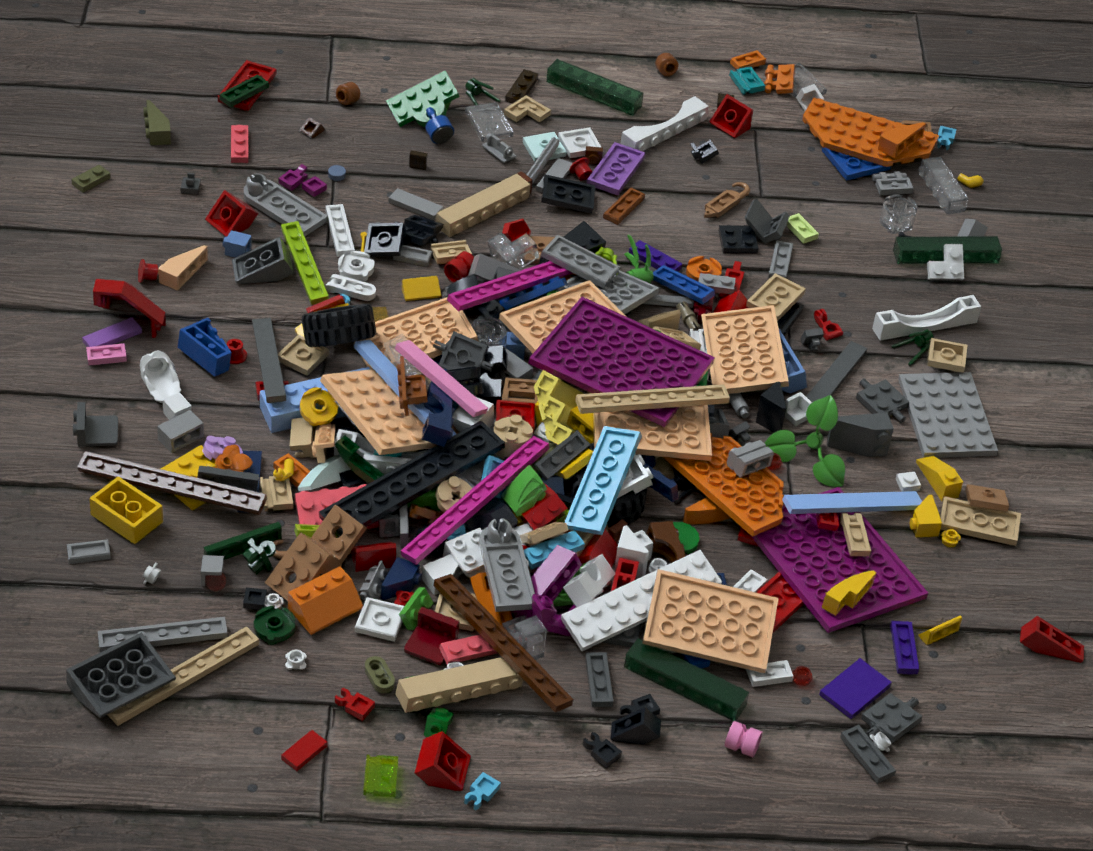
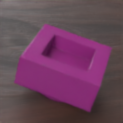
(314, 186)

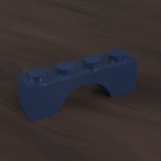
(439, 424)

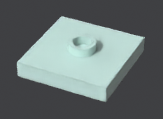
(537, 143)

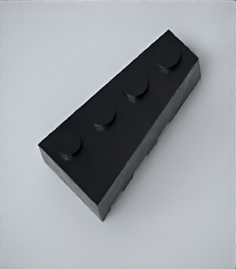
(583, 236)

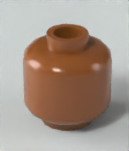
(666, 64)
(348, 93)

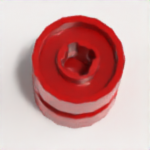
(458, 267)

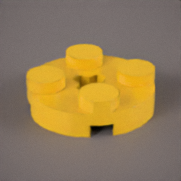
(311, 414)

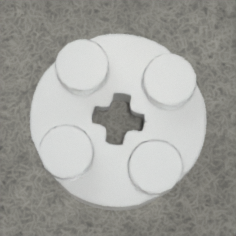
(347, 266)

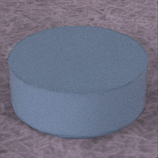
(336, 173)

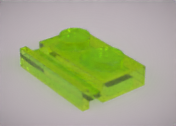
(381, 775)

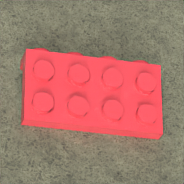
(310, 503)

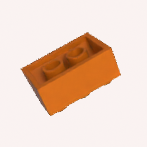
(324, 600)

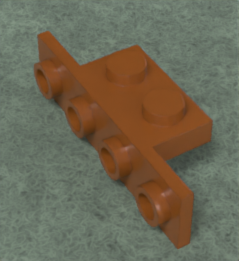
(411, 388)

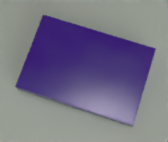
(855, 688)

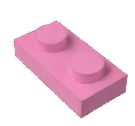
(106, 354)

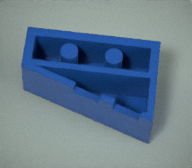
(205, 347)

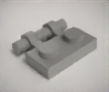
(892, 183)

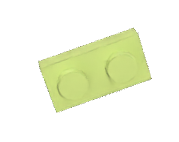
(802, 228)

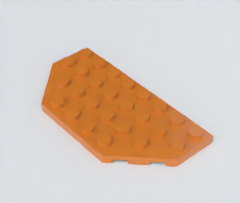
(858, 133)
(749, 500)

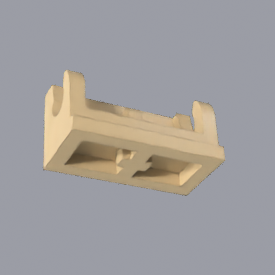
(301, 437)

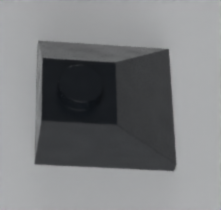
(492, 510)

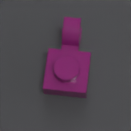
(293, 179)

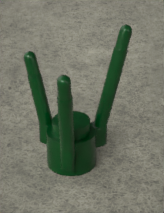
(474, 87)
(921, 339)

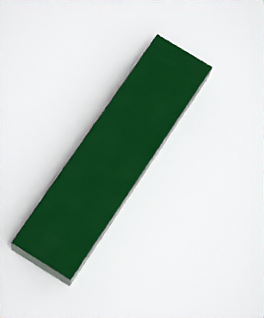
(238, 544)

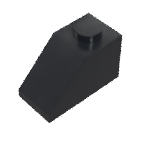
(636, 727)

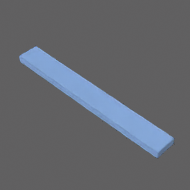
(388, 373)
(851, 502)

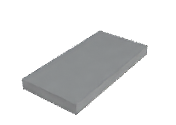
(580, 261)

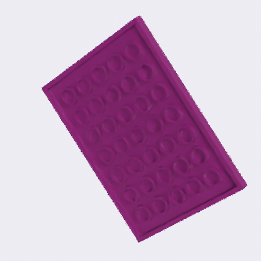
(617, 354)
(819, 559)

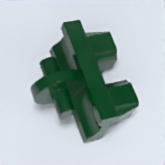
(259, 556)

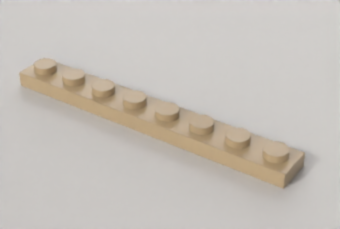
(652, 399)
(191, 671)

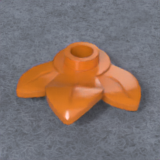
(233, 459)

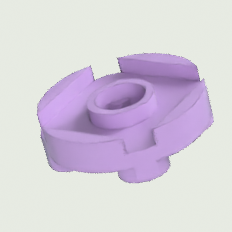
(215, 445)

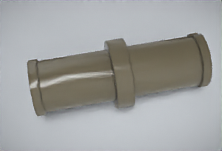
(688, 317)

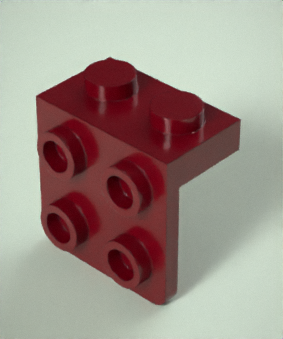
(430, 632)

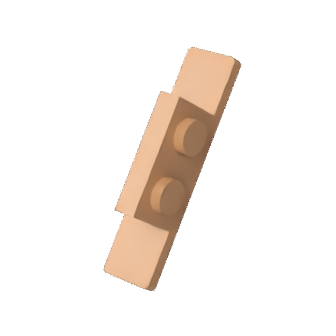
(323, 439)

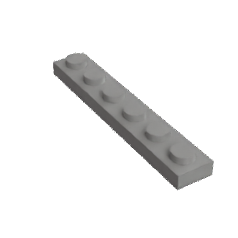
(167, 633)

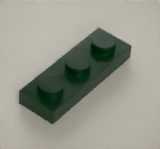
(244, 91)

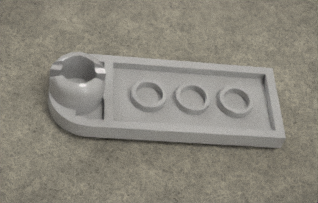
(282, 204)
(506, 567)

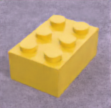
(126, 510)

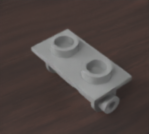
(498, 149)
(373, 583)

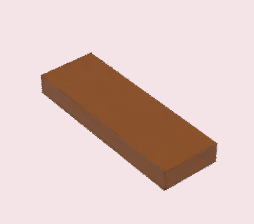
(624, 206)

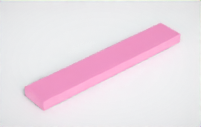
(441, 378)

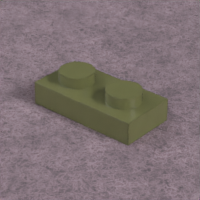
(91, 178)

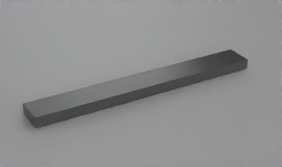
(269, 360)

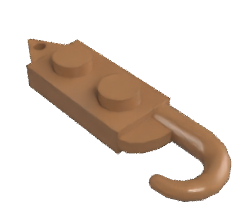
(725, 201)

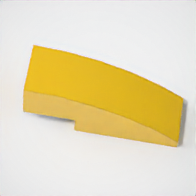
(848, 592)

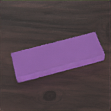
(113, 334)

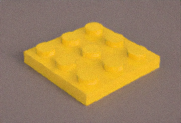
(189, 465)

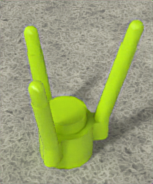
(607, 254)

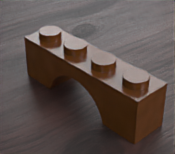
(666, 540)

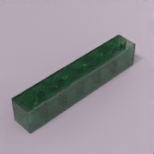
(594, 87)
(925, 249)
(686, 680)

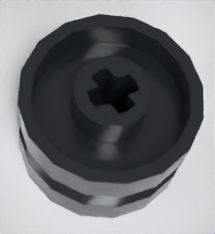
(464, 375)

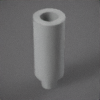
(739, 404)

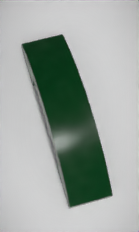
(360, 466)

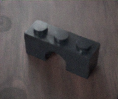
(493, 388)

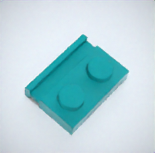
(747, 80)

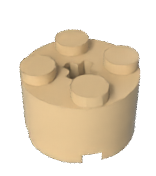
(513, 432)

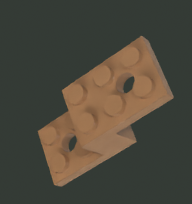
(316, 554)

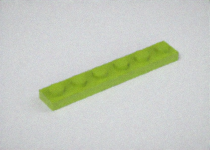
(304, 262)

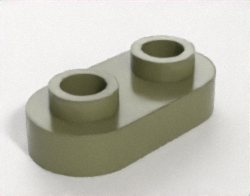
(380, 676)

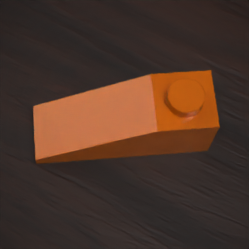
(900, 138)

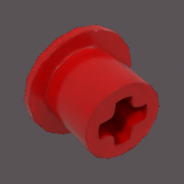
(581, 168)
(147, 271)
(238, 354)

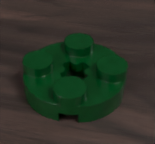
(274, 634)

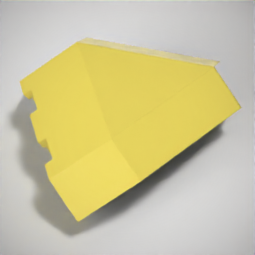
(555, 403)

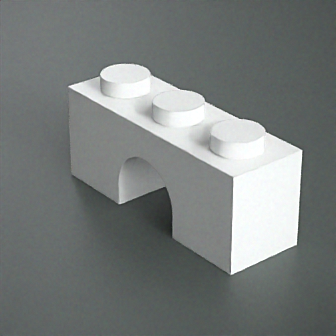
(590, 583)

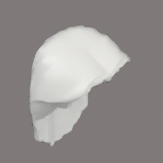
(159, 375)

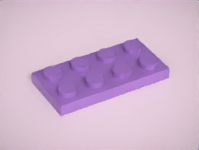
(616, 168)

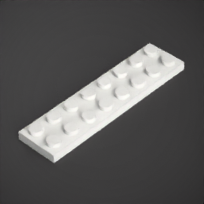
(628, 604)

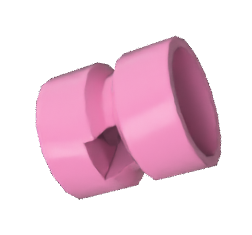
(744, 739)

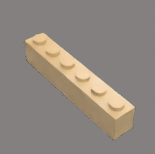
(483, 205)
(456, 684)

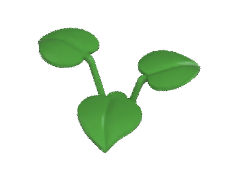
(824, 414)

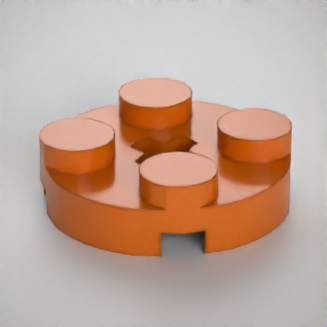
(698, 264)

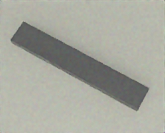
(838, 371)

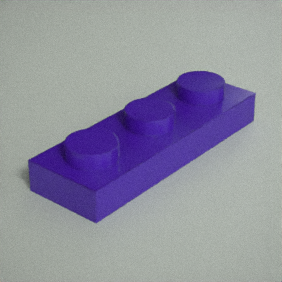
(657, 257)
(904, 647)

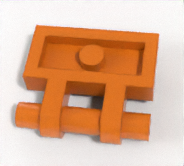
(785, 78)

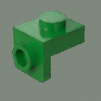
(437, 721)

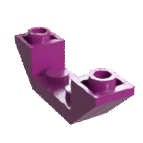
(543, 608)

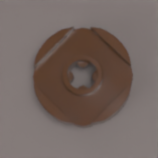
(423, 513)

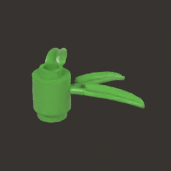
(640, 273)

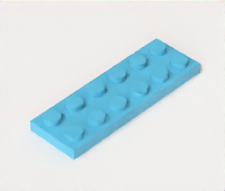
(603, 480)

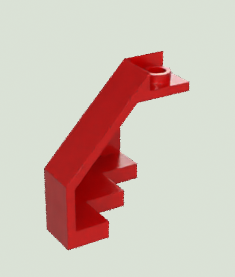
(107, 290)

